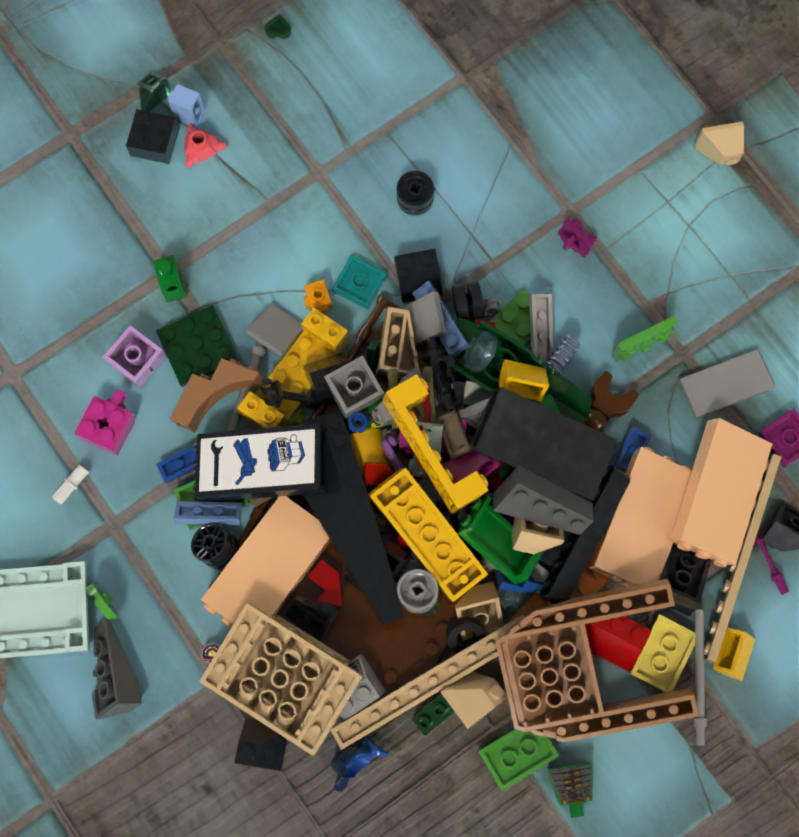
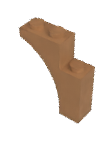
(204, 391)

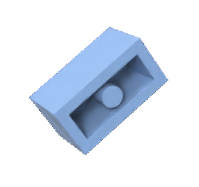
(186, 105)

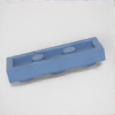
(207, 512)

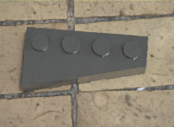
(542, 502)

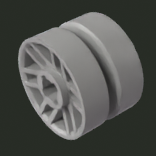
(409, 583)

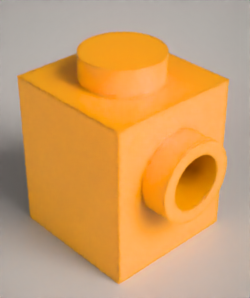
(317, 297)

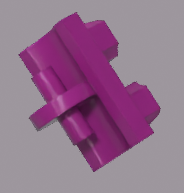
(575, 238)

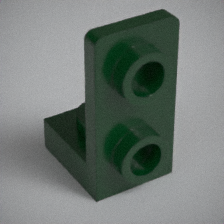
(433, 715)

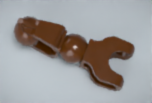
(607, 405)

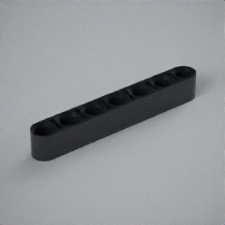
(579, 548)

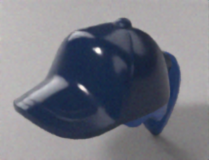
(352, 759)

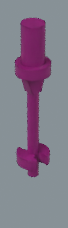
(776, 575)

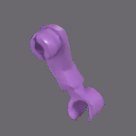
(392, 457)

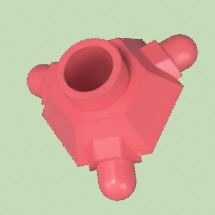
(200, 145)

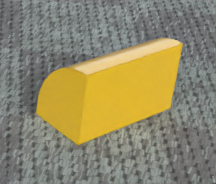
(524, 380)
(368, 447)
(734, 654)

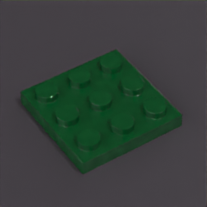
(196, 344)

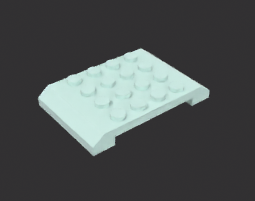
(44, 610)

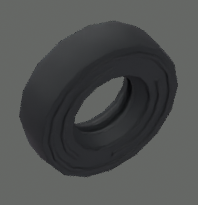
(460, 625)

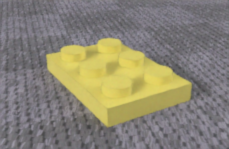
(664, 654)

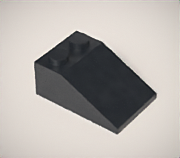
(687, 578)

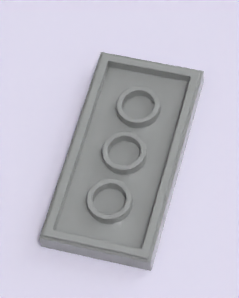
(726, 383)

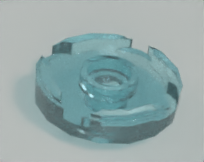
(480, 351)

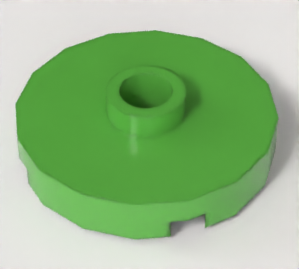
(102, 601)

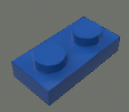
(633, 440)
(177, 465)

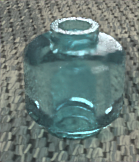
(512, 600)

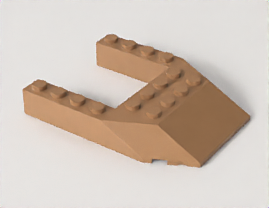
(554, 676)

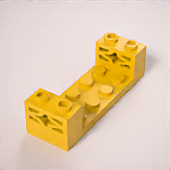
(318, 341)
(398, 403)
(428, 534)

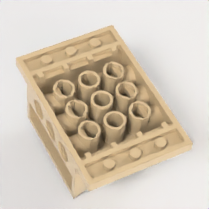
(282, 677)

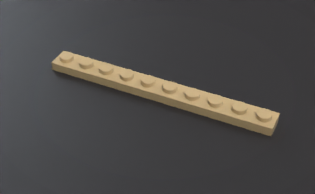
(731, 587)
(420, 688)

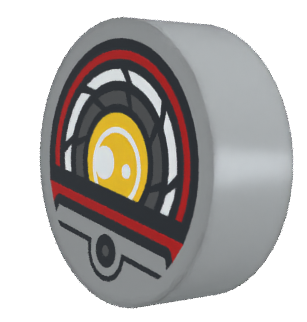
(208, 652)

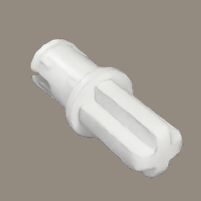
(70, 484)

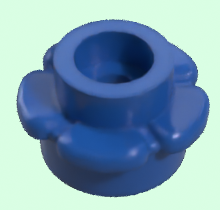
(364, 422)

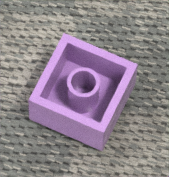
(135, 356)

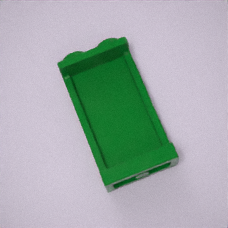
(492, 538)

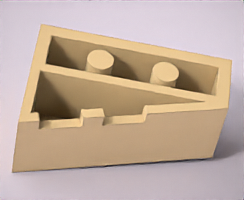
(397, 344)

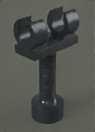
(277, 393)

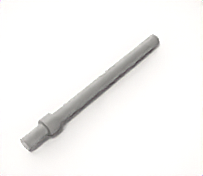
(258, 353)
(701, 721)

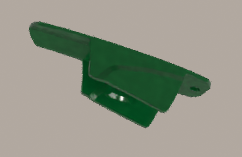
(568, 397)

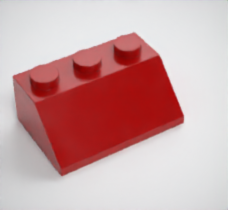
(617, 640)

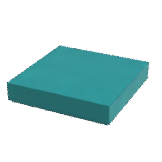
(359, 282)

